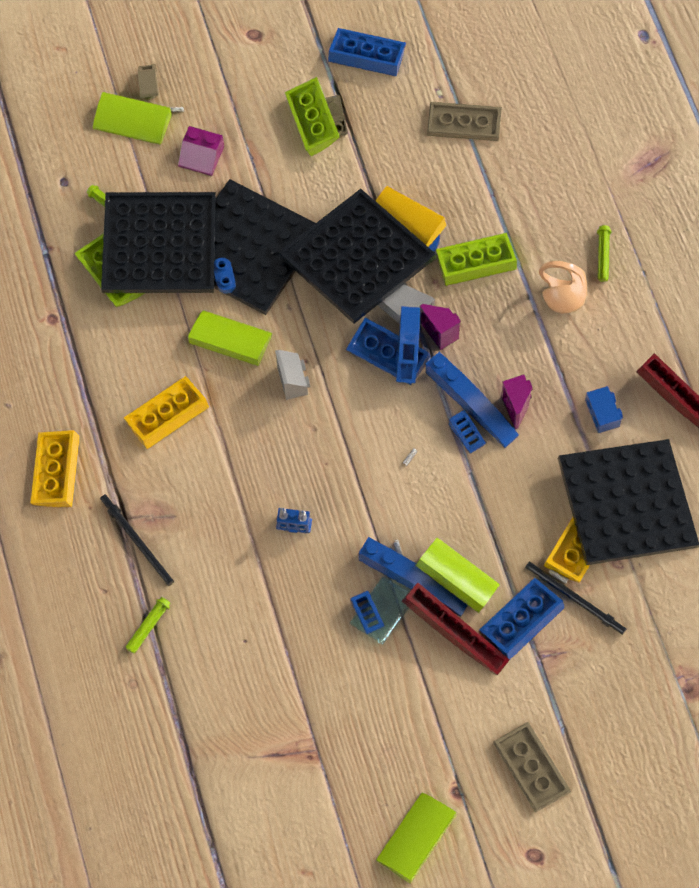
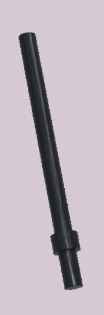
(115, 512)
(607, 619)

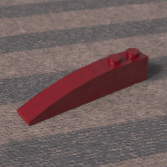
(671, 388)
(454, 629)

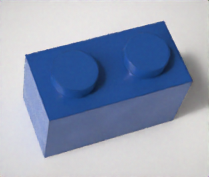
(603, 409)

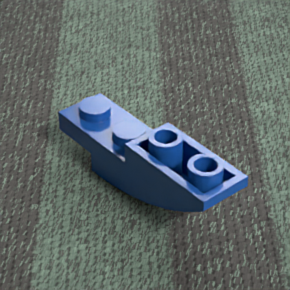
(408, 344)

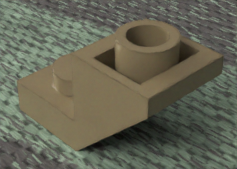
(148, 81)
(335, 107)

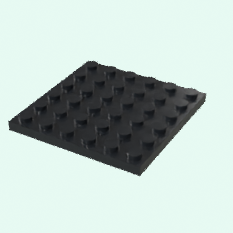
(250, 235)
(159, 242)
(357, 255)
(628, 502)

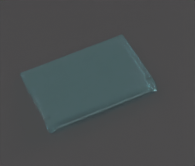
(387, 599)

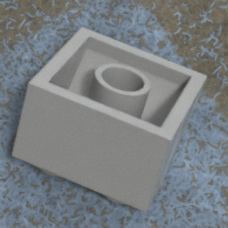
(291, 374)

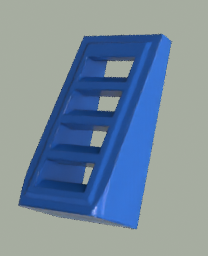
(463, 416)
(360, 598)

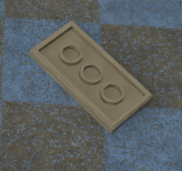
(464, 121)
(531, 767)

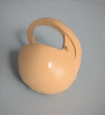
(564, 295)

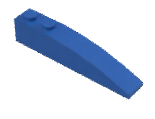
(470, 398)
(406, 573)

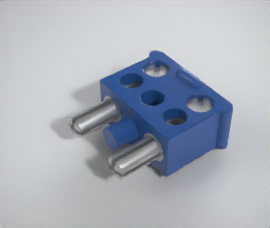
(294, 520)

